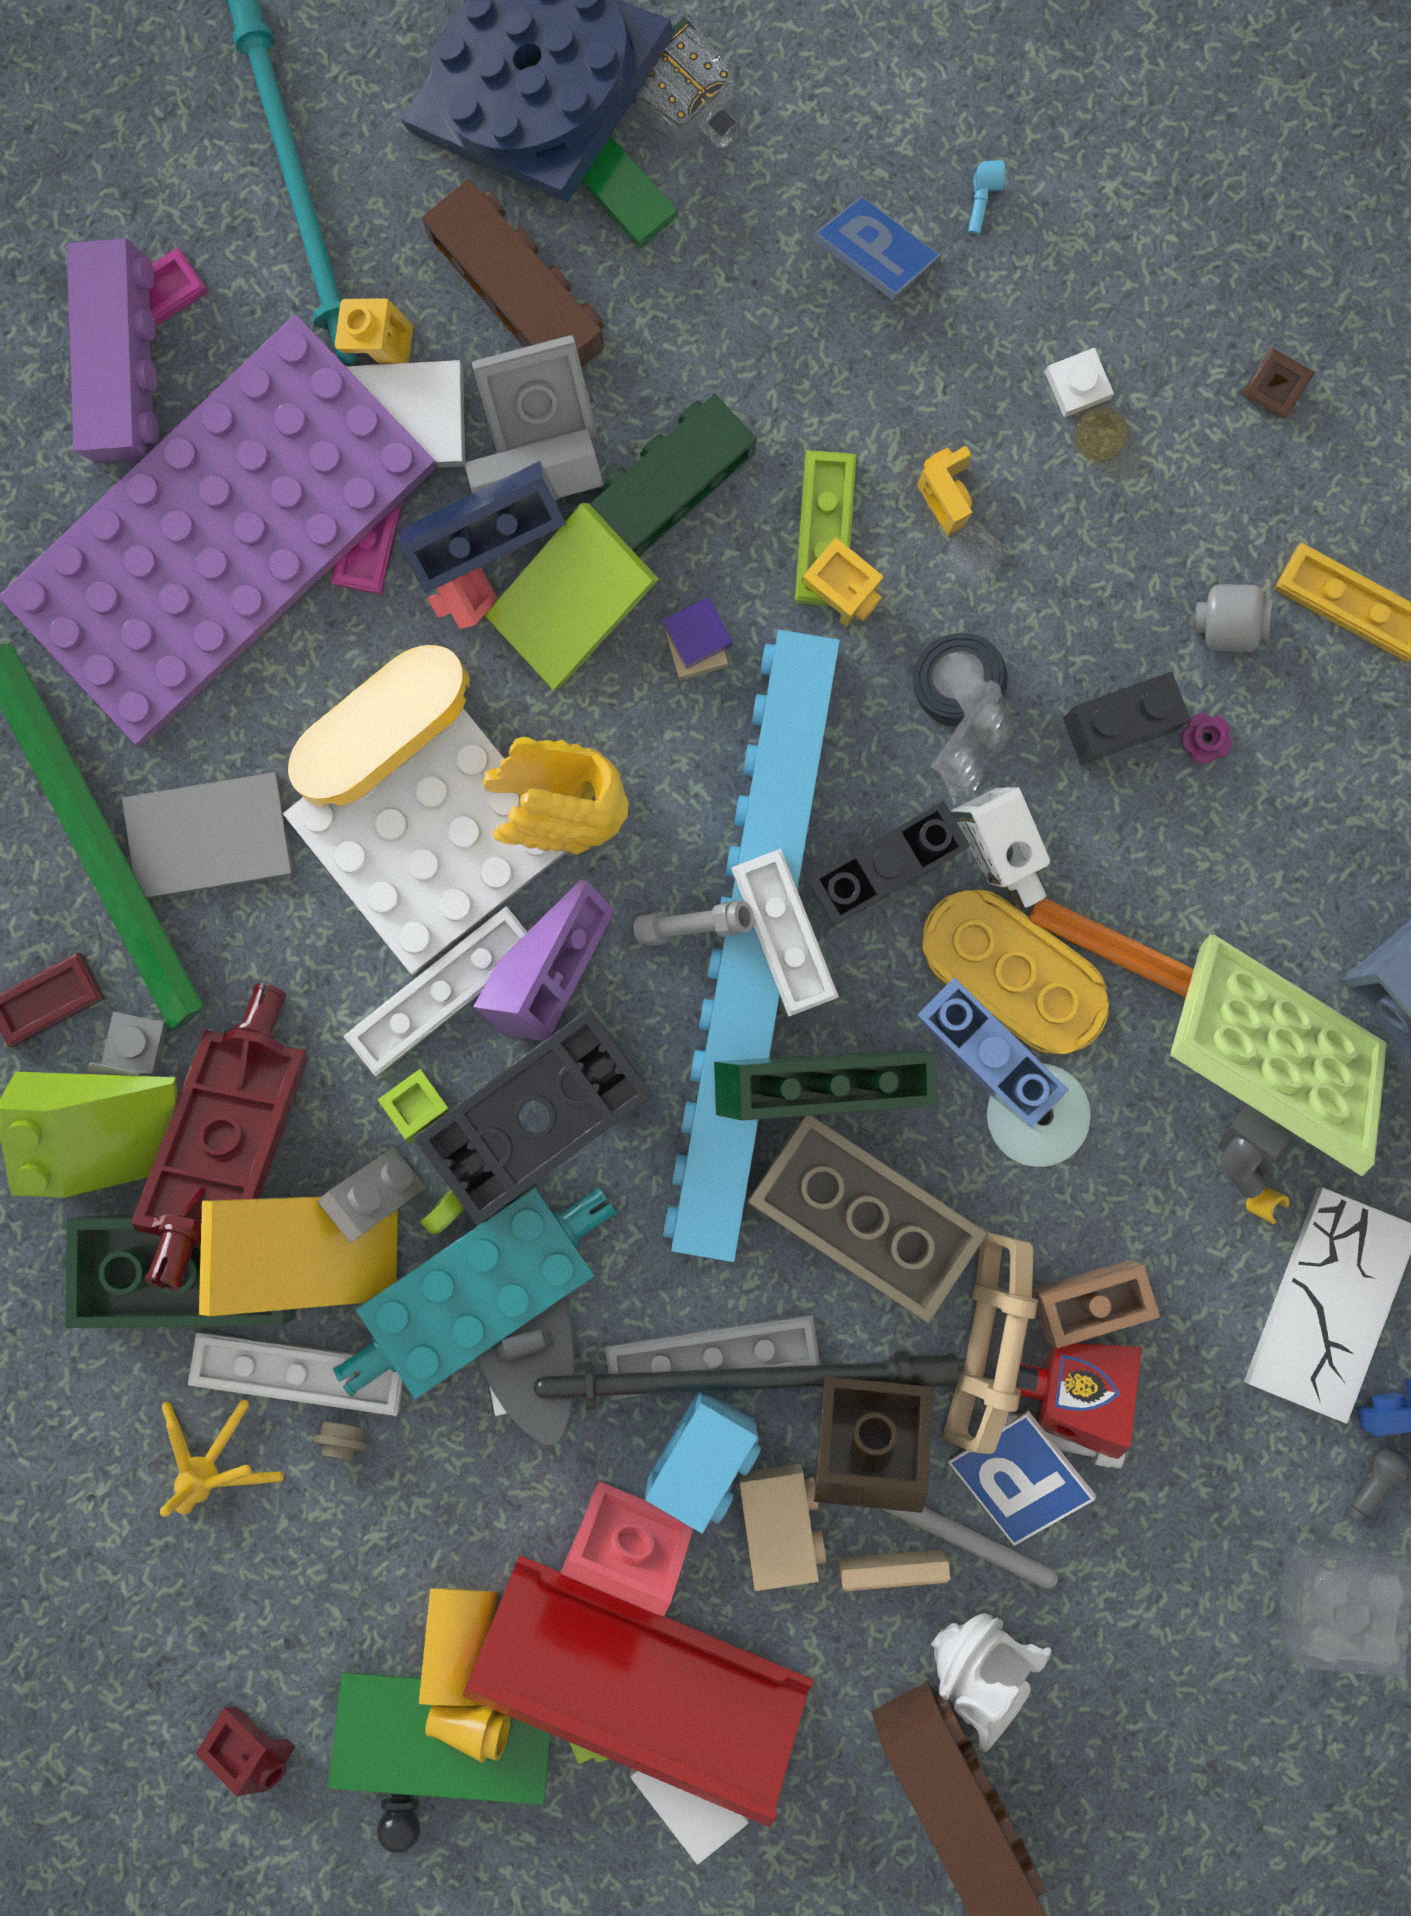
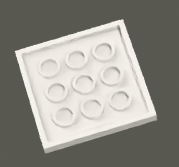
(424, 847)

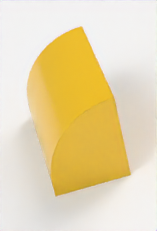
(453, 1640)

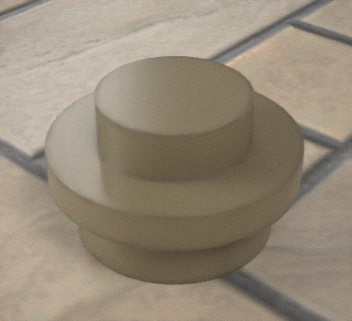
(340, 1440)

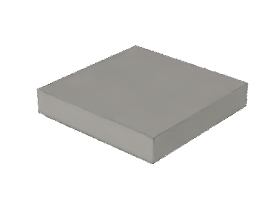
(534, 394)

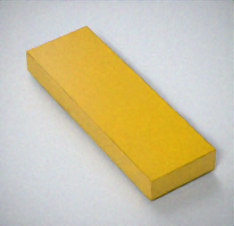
(1348, 600)

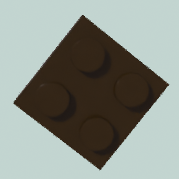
(873, 1444)

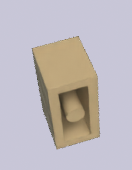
(779, 1527)

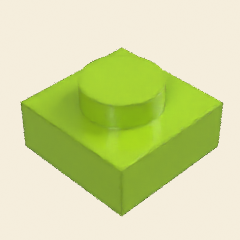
(414, 1105)

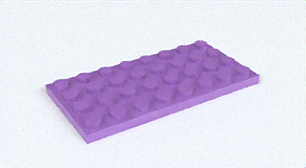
(218, 531)

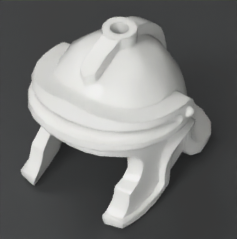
(985, 1674)

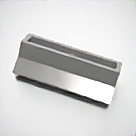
(566, 459)

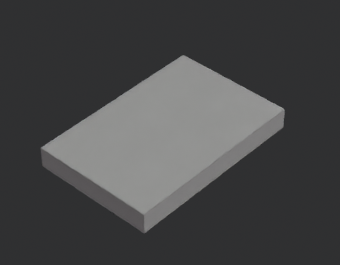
(208, 835)

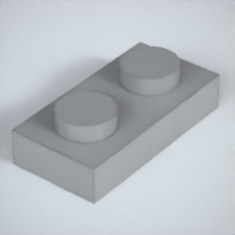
(371, 1194)

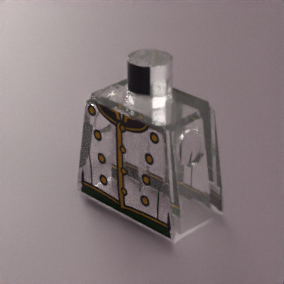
(688, 90)

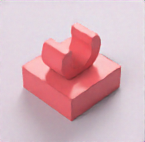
(465, 598)

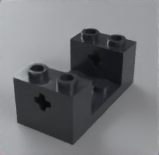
(488, 1152)

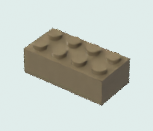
(866, 1217)

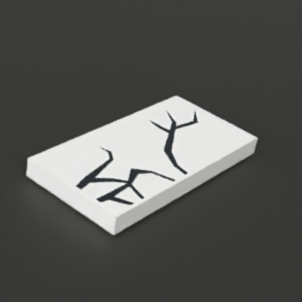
(1331, 1305)

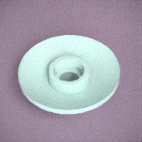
(1045, 1143)

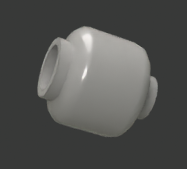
(1234, 618)

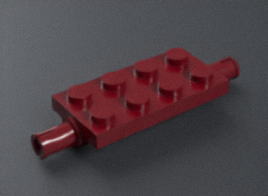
(219, 1132)

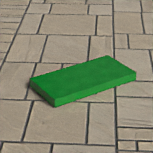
(385, 1749)

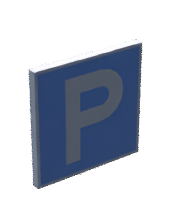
(876, 247)

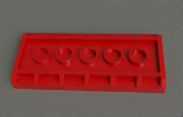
(640, 1690)

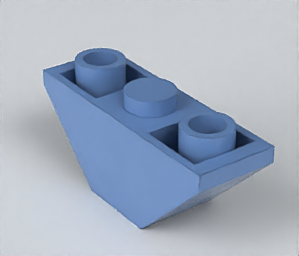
(991, 1053)

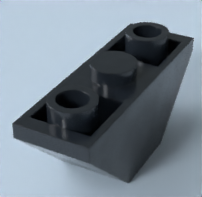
(888, 864)

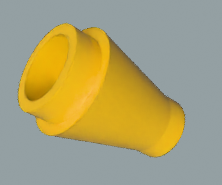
(470, 1729)

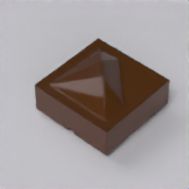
(1278, 382)

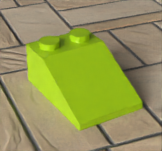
(81, 1130)

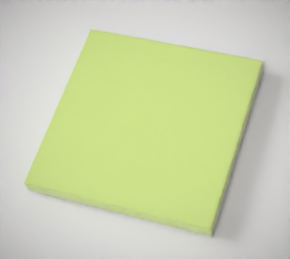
(1283, 1053)

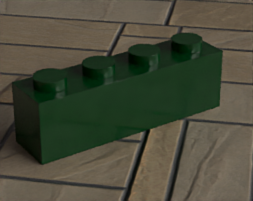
(674, 474)
(824, 1084)

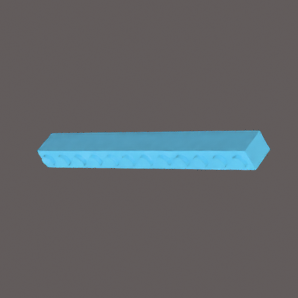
(746, 996)

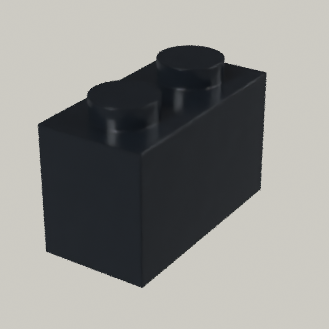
(1126, 718)

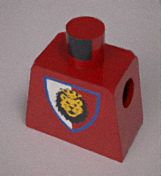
(1086, 1394)

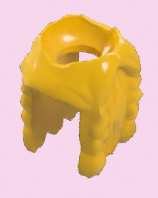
(557, 796)

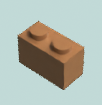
(1095, 1303)

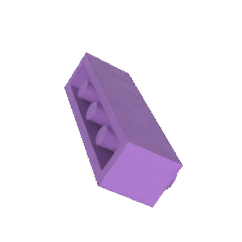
(111, 351)

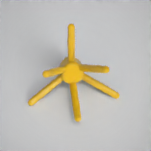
(199, 1474)

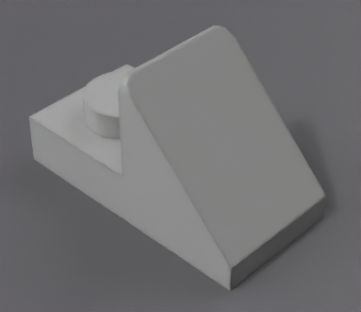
(131, 1046)

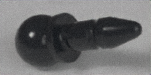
(399, 1824)

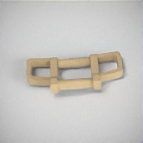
(1000, 1393)

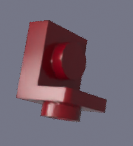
(244, 1754)

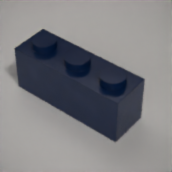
(482, 527)

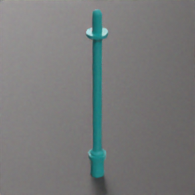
(254, 40)

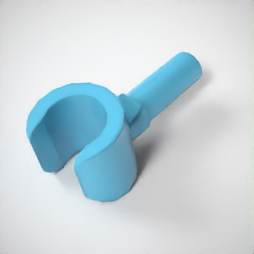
(988, 178)

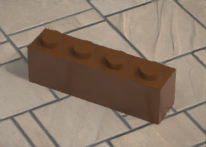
(508, 274)

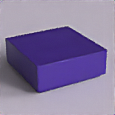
(697, 632)

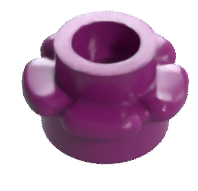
(1204, 751)

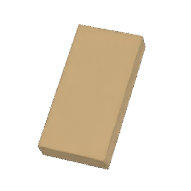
(893, 1570)

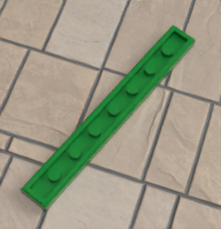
(95, 843)

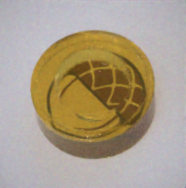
(1101, 434)

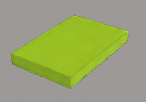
(571, 596)

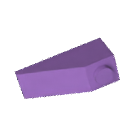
(544, 967)

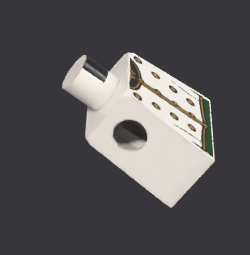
(991, 827)

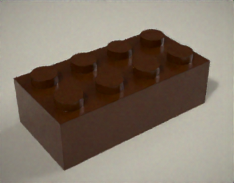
(958, 1805)

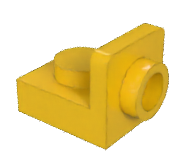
(374, 329)
(947, 497)
(845, 582)

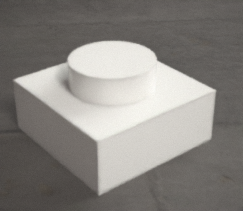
(1079, 382)

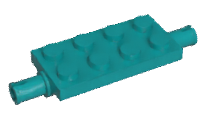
(474, 1292)

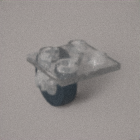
(963, 686)

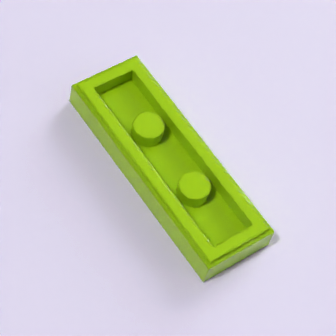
(824, 512)

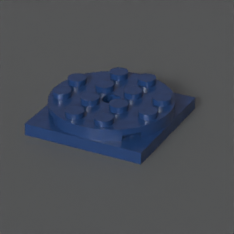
(552, 116)

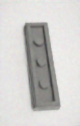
(750, 1345)

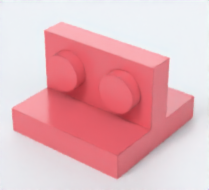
(628, 1549)

